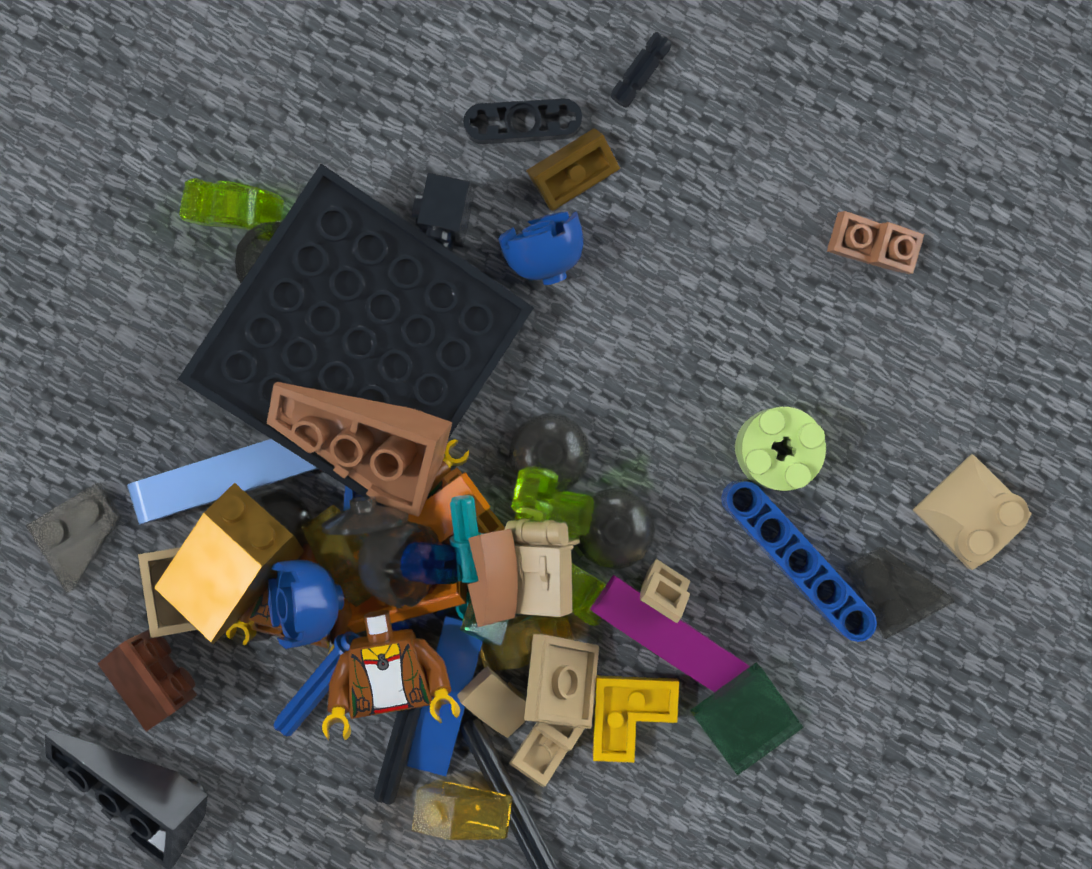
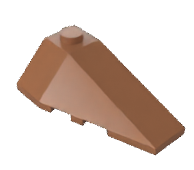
(373, 442)

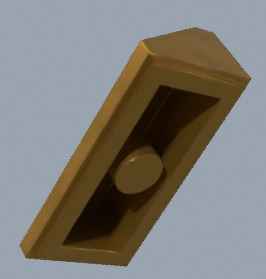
(573, 169)

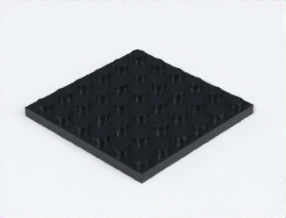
(355, 310)

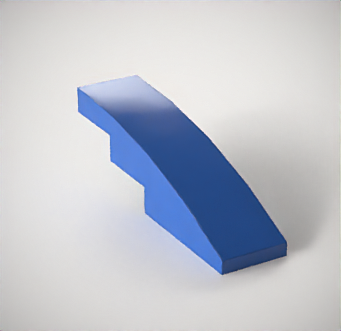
(435, 740)

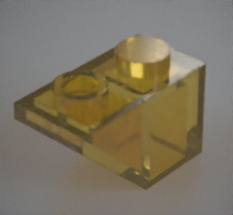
(518, 640)

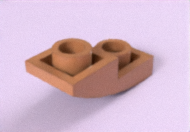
(875, 242)
(496, 567)

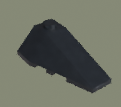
(151, 799)

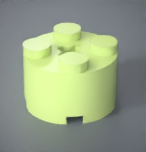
(801, 437)

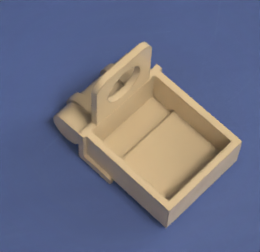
(543, 567)

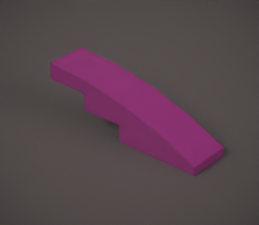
(672, 641)

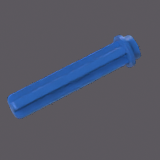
(313, 690)

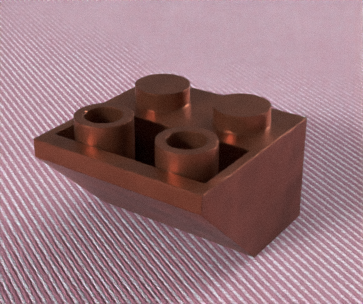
(148, 678)

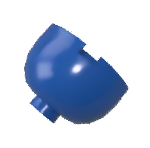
(545, 247)
(303, 602)

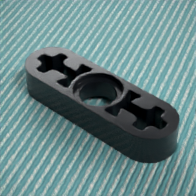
(511, 108)

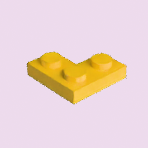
(620, 704)

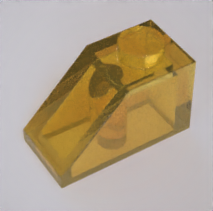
(338, 556)
(461, 812)

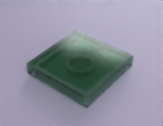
(746, 718)

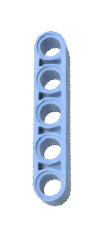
(210, 478)

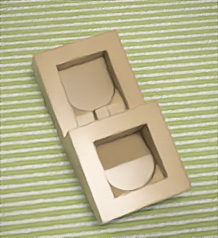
(665, 590)
(494, 702)
(544, 750)

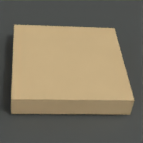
(561, 682)

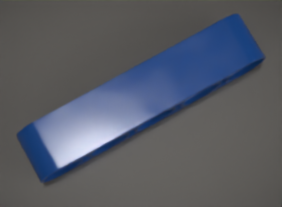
(814, 571)

